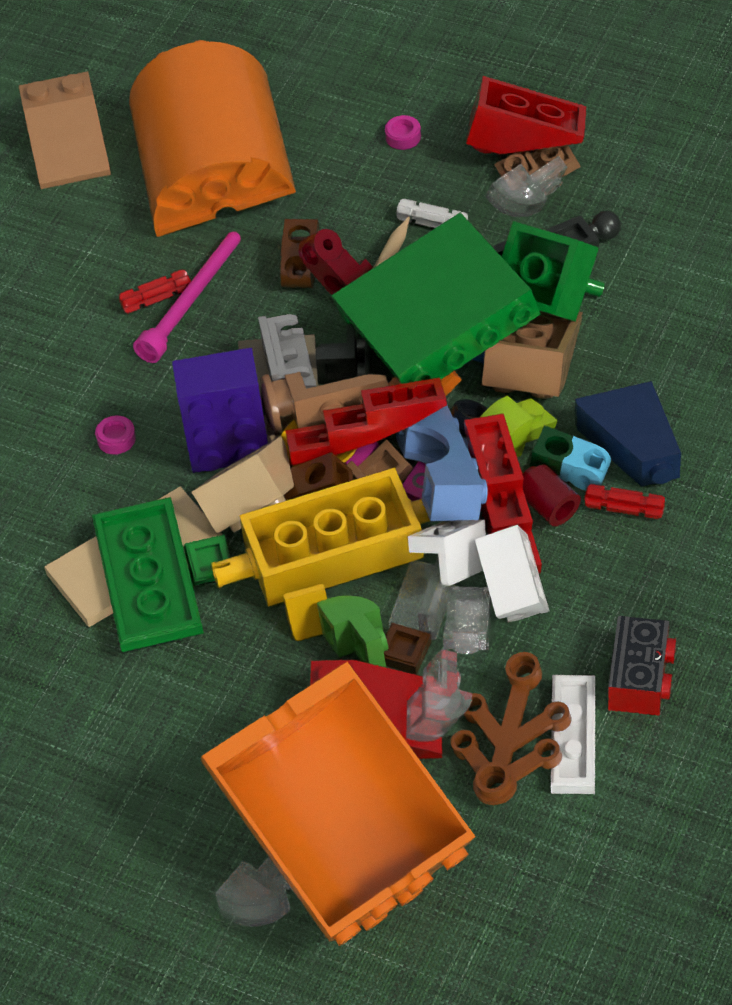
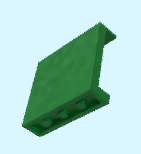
(437, 303)

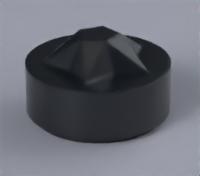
(465, 410)

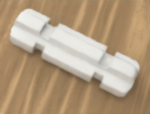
(424, 214)

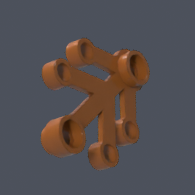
(511, 735)

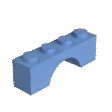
(451, 476)

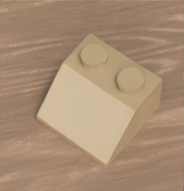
(246, 486)

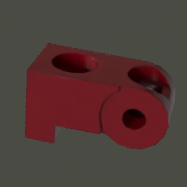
(329, 261)

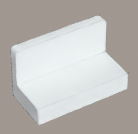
(454, 545)

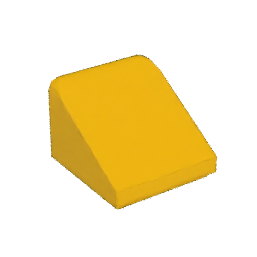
(303, 611)

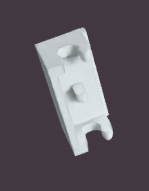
(511, 574)

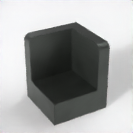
(337, 360)

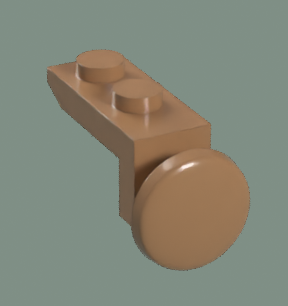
(291, 397)

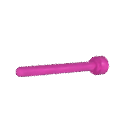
(153, 342)

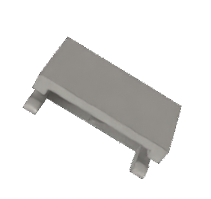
(285, 349)

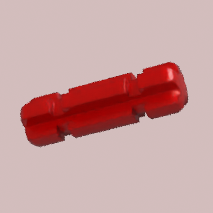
(154, 291)
(624, 501)

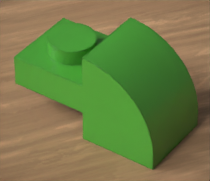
(354, 626)

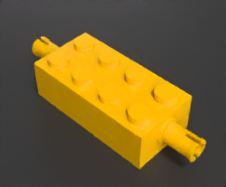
(326, 537)

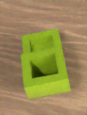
(523, 420)

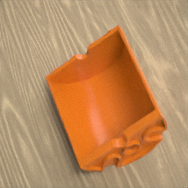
(207, 134)
(340, 804)

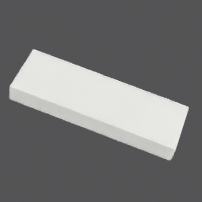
(577, 742)

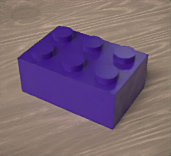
(220, 408)

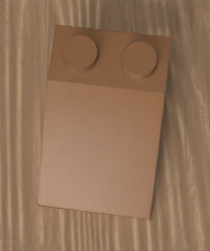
(64, 130)
(533, 357)

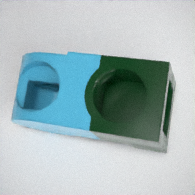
(571, 458)

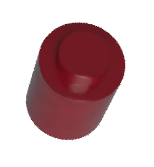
(549, 495)

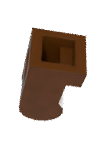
(293, 271)
(318, 475)

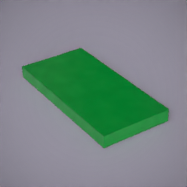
(147, 574)

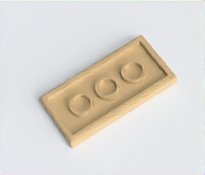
(81, 572)

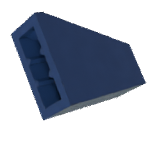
(632, 431)

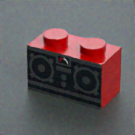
(639, 665)

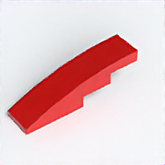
(380, 415)
(498, 464)

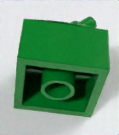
(553, 268)

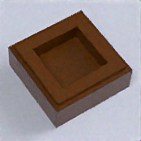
(406, 648)

